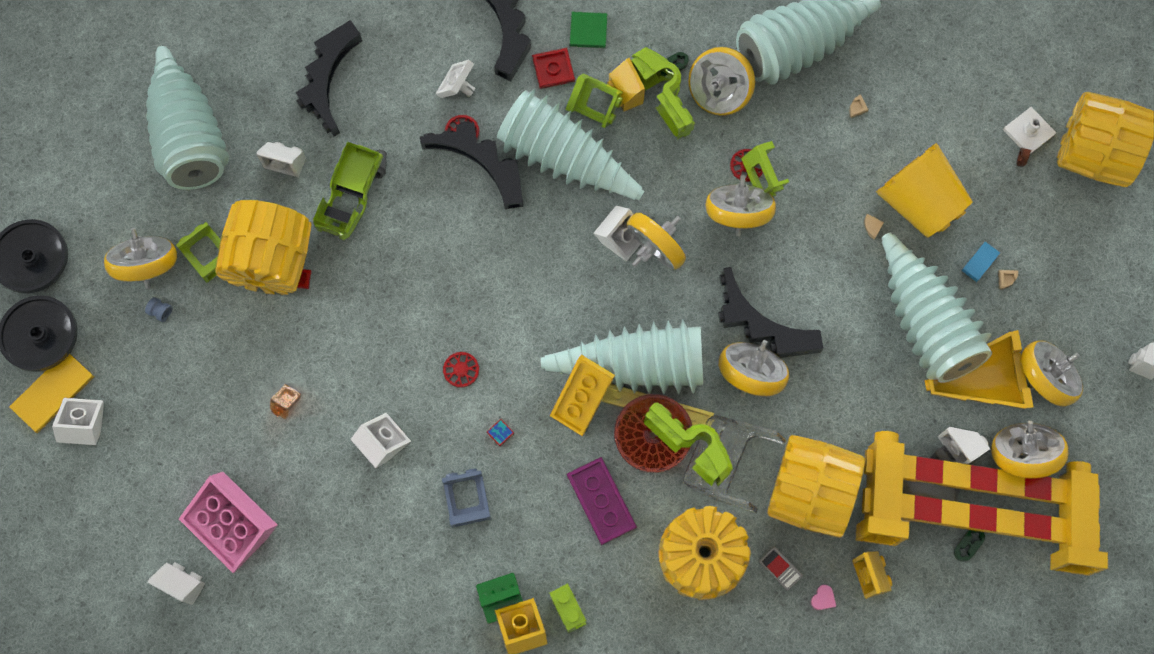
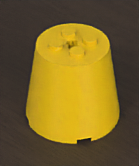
(927, 192)

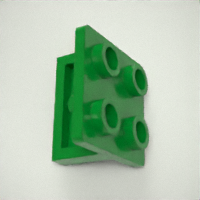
(498, 594)

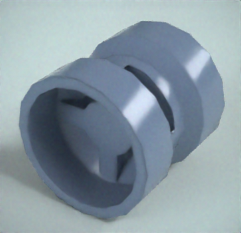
(157, 308)

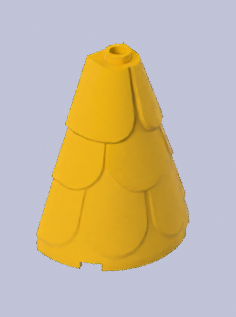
(995, 381)

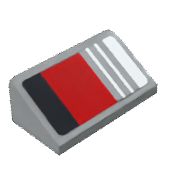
(780, 568)

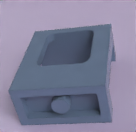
(467, 515)

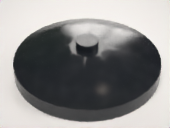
(31, 256)
(37, 333)

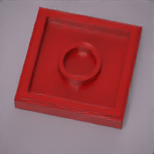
(553, 68)

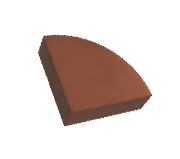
(1023, 157)

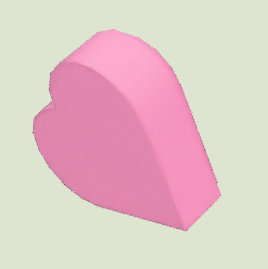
(824, 598)

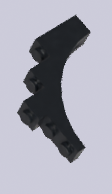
(514, 45)
(330, 51)
(464, 142)
(785, 340)

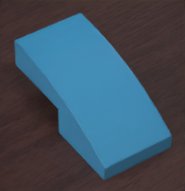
(980, 261)

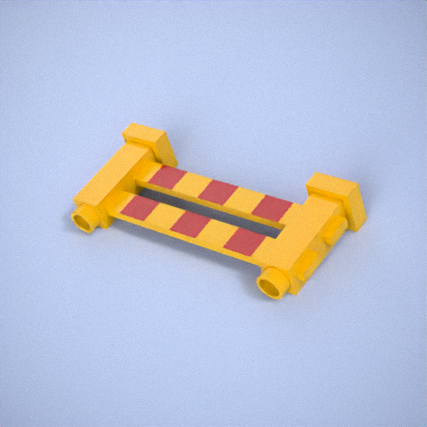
(1075, 492)

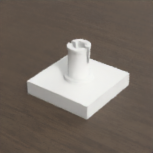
(456, 81)
(1029, 130)

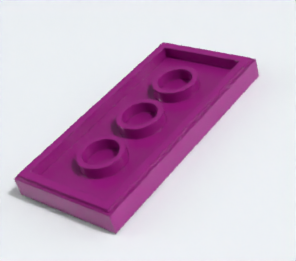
(601, 501)

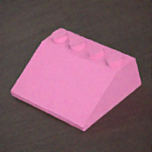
(227, 521)

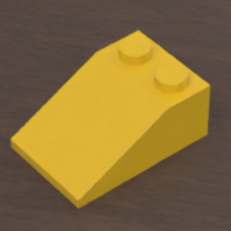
(872, 574)

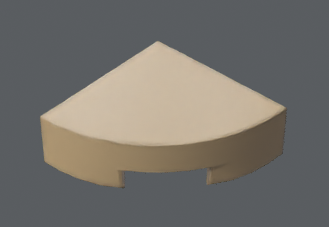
(858, 107)
(872, 226)
(1006, 278)

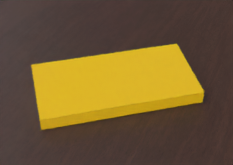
(582, 395)
(44, 397)

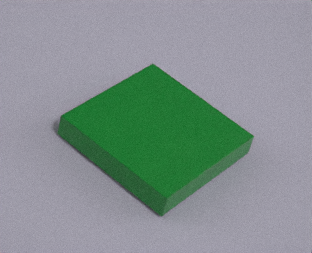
(588, 29)

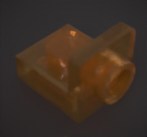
(284, 401)

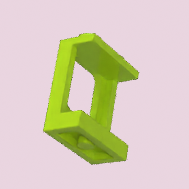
(581, 94)
(757, 156)
(207, 271)
(568, 608)

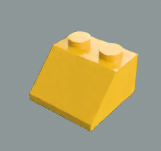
(627, 80)
(521, 627)

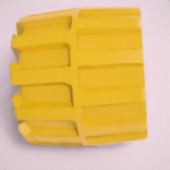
(1107, 139)
(263, 247)
(816, 486)
(690, 571)

